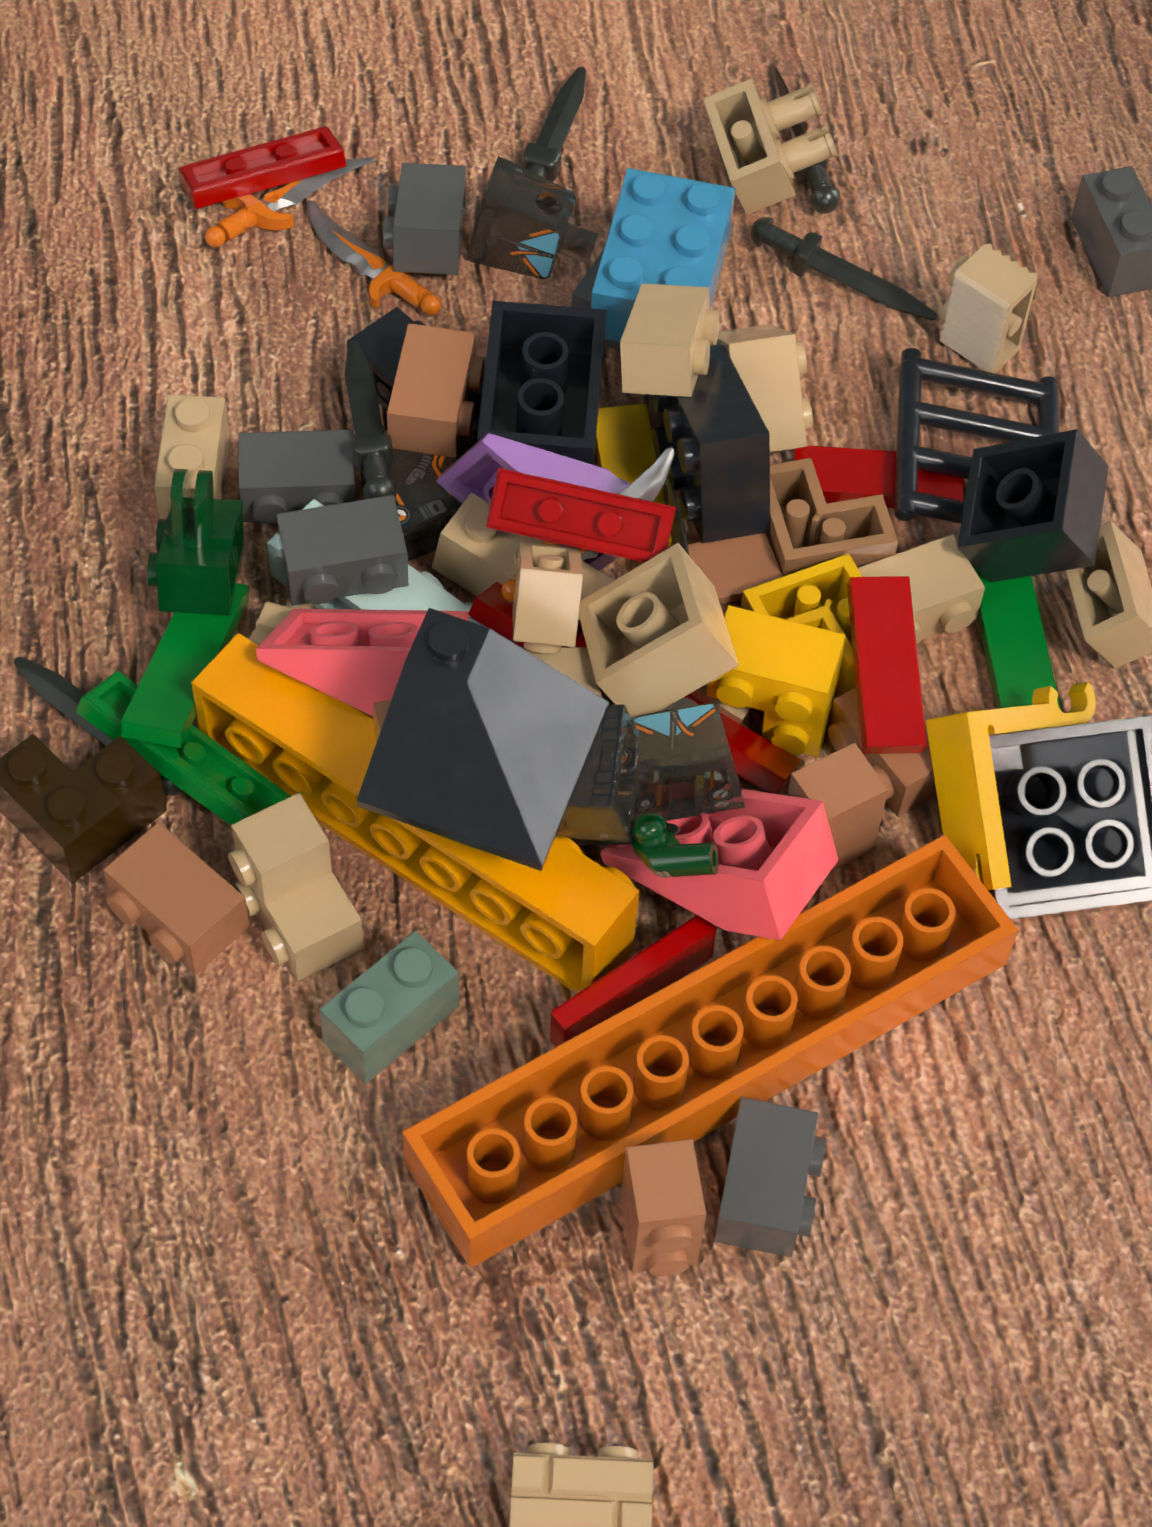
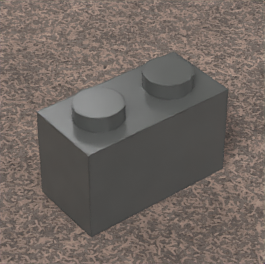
(426, 218)
(1116, 229)
(291, 469)
(343, 550)
(768, 1176)

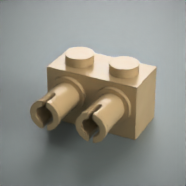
(747, 135)

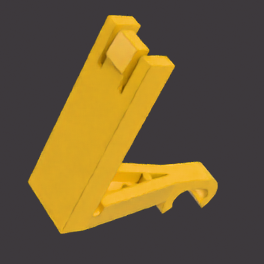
(967, 776)

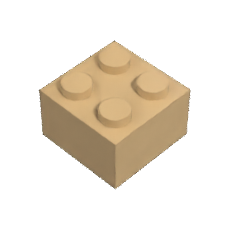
(656, 633)

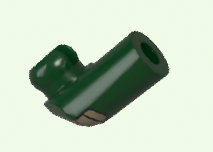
(665, 854)

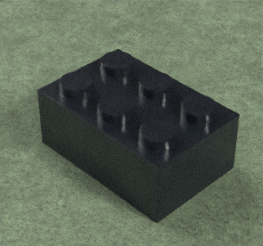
(544, 377)
(718, 452)

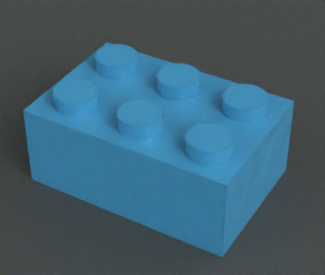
(661, 235)

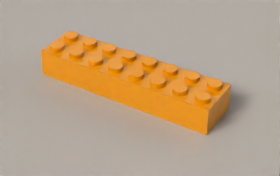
(564, 920)

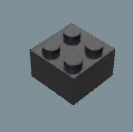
(1033, 506)

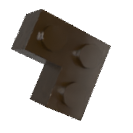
(80, 813)

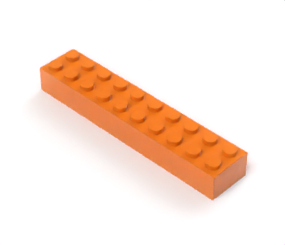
(690, 1052)

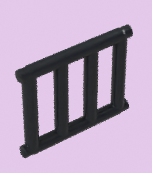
(915, 413)

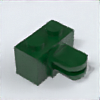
(197, 549)

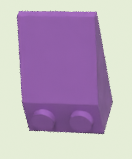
(479, 467)

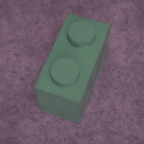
(390, 1007)

